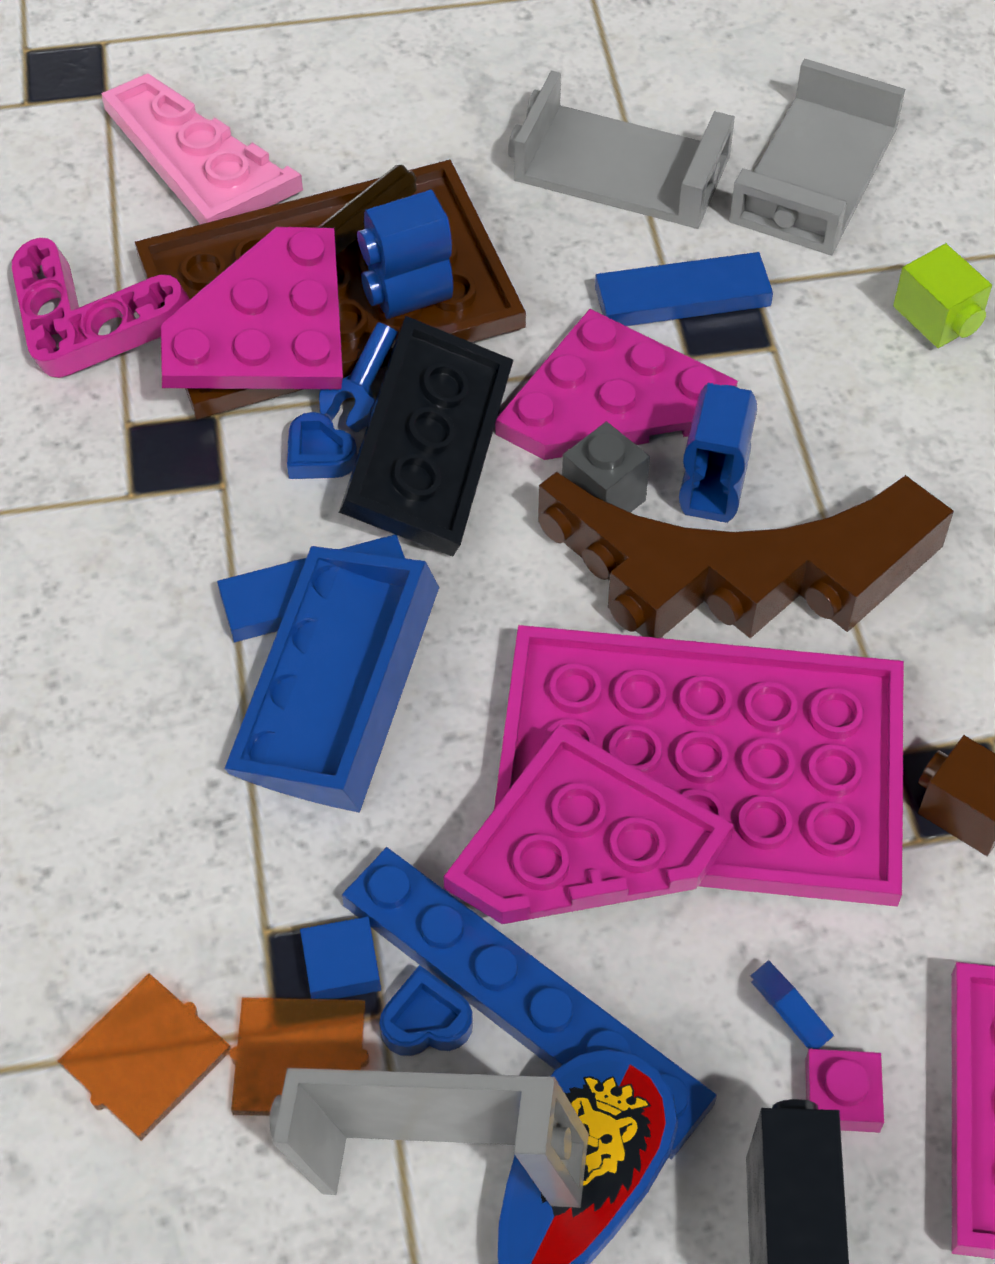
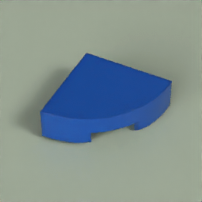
(791, 1006)

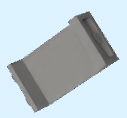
(819, 158)
(619, 160)
(525, 1111)

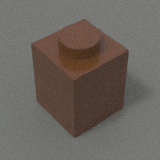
(962, 794)

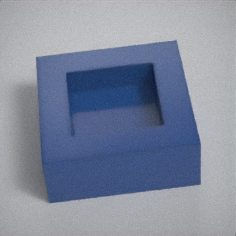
(340, 959)

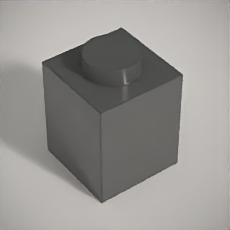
(609, 467)

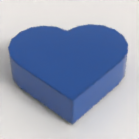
(318, 448)
(425, 1015)

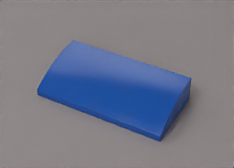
(334, 676)

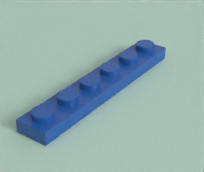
(505, 979)

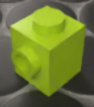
(942, 296)

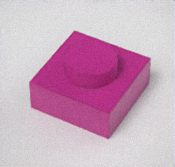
(849, 1084)

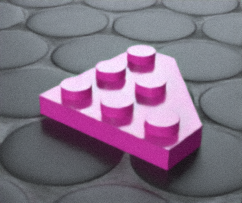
(262, 320)
(604, 376)
(584, 837)

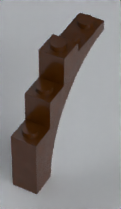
(747, 577)

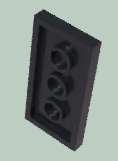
(427, 437)

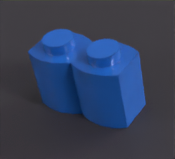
(406, 254)
(717, 452)

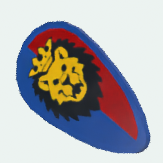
(629, 1140)

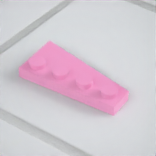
(197, 155)

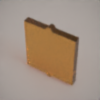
(292, 1035)
(144, 1056)

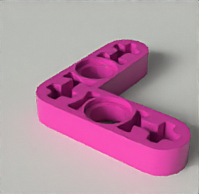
(80, 325)

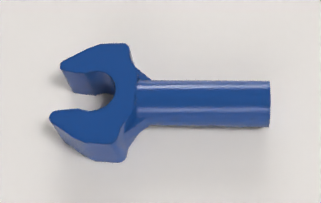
(360, 380)

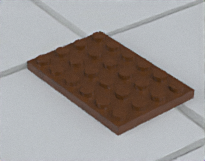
(481, 302)

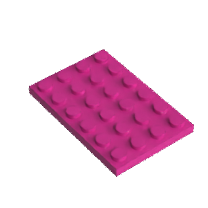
(767, 738)

